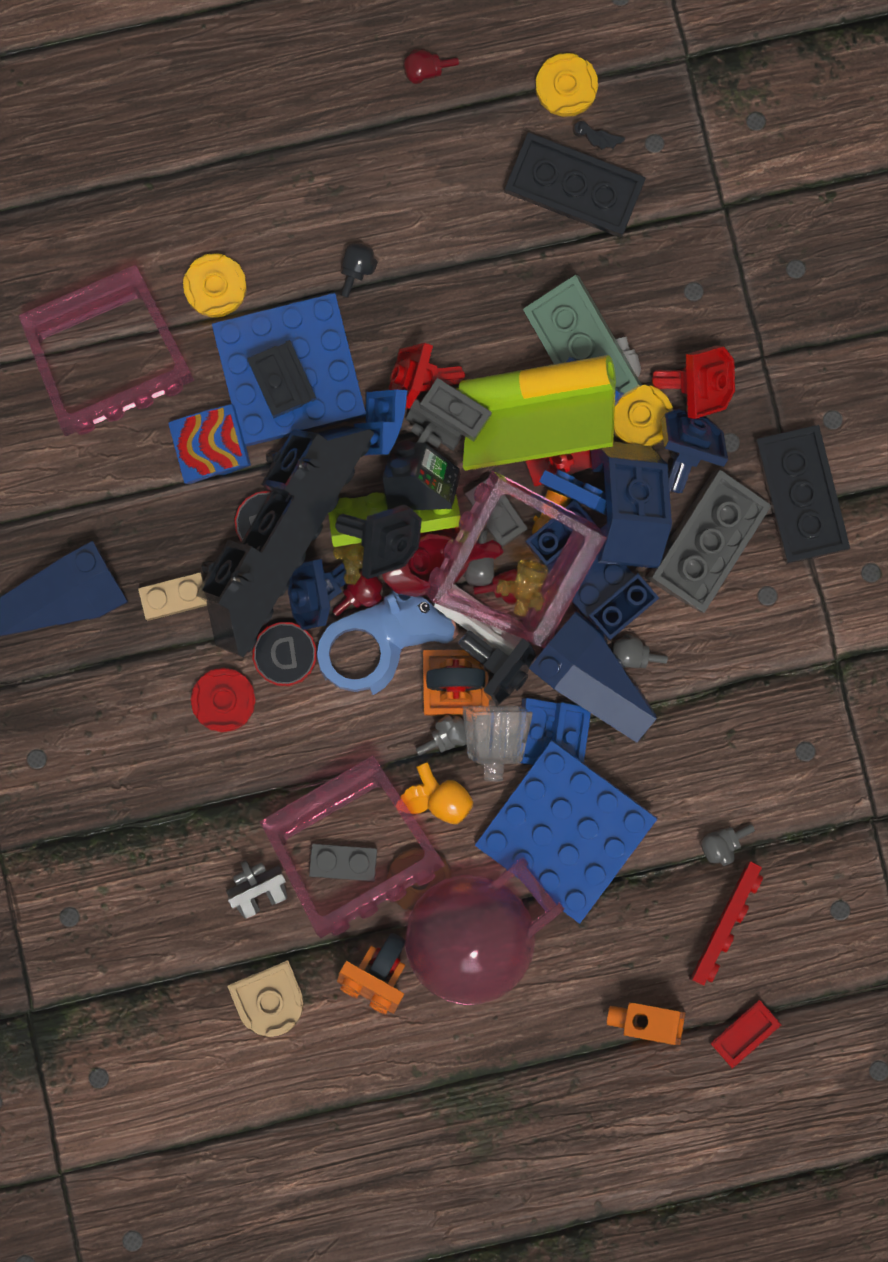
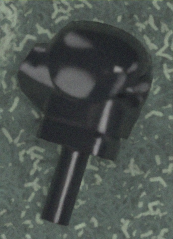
(356, 263)

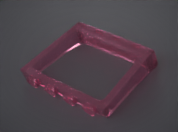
(86, 304)
(560, 584)
(320, 804)

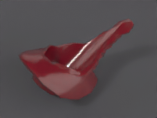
(414, 577)

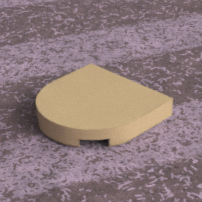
(269, 1000)

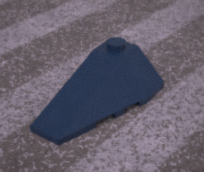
(64, 592)
(590, 675)

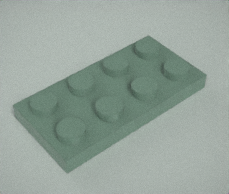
(574, 328)

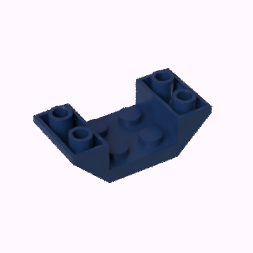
(635, 504)
(609, 593)

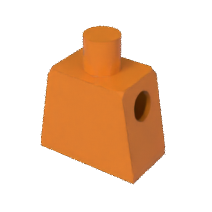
(662, 1026)

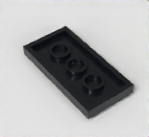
(575, 185)
(802, 494)

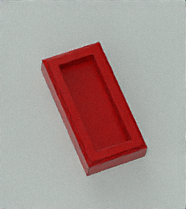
(745, 1034)

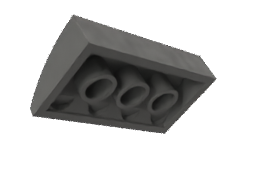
(709, 540)

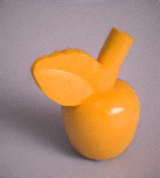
(445, 801)

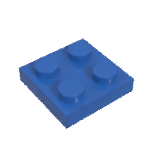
(572, 488)

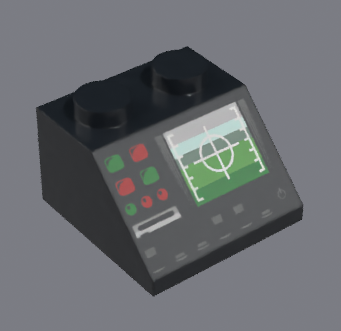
(419, 478)

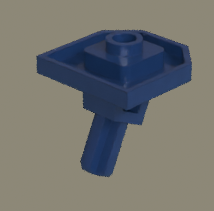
(691, 442)
(312, 590)

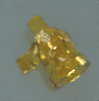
(352, 560)
(526, 586)

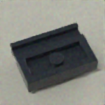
(281, 379)

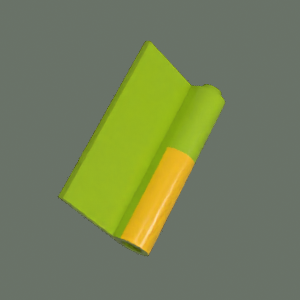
(542, 412)

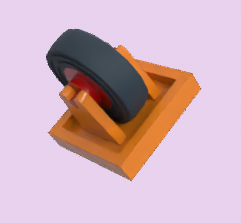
(451, 682)
(372, 985)

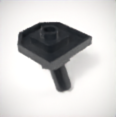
(387, 538)
(507, 671)

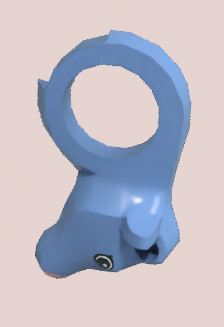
(394, 624)

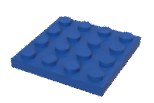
(324, 354)
(568, 829)

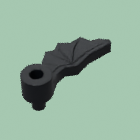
(600, 138)

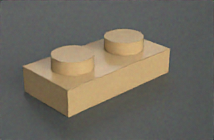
(171, 596)

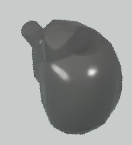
(480, 571)
(635, 654)
(448, 734)
(721, 844)

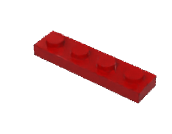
(733, 912)

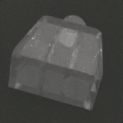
(496, 736)

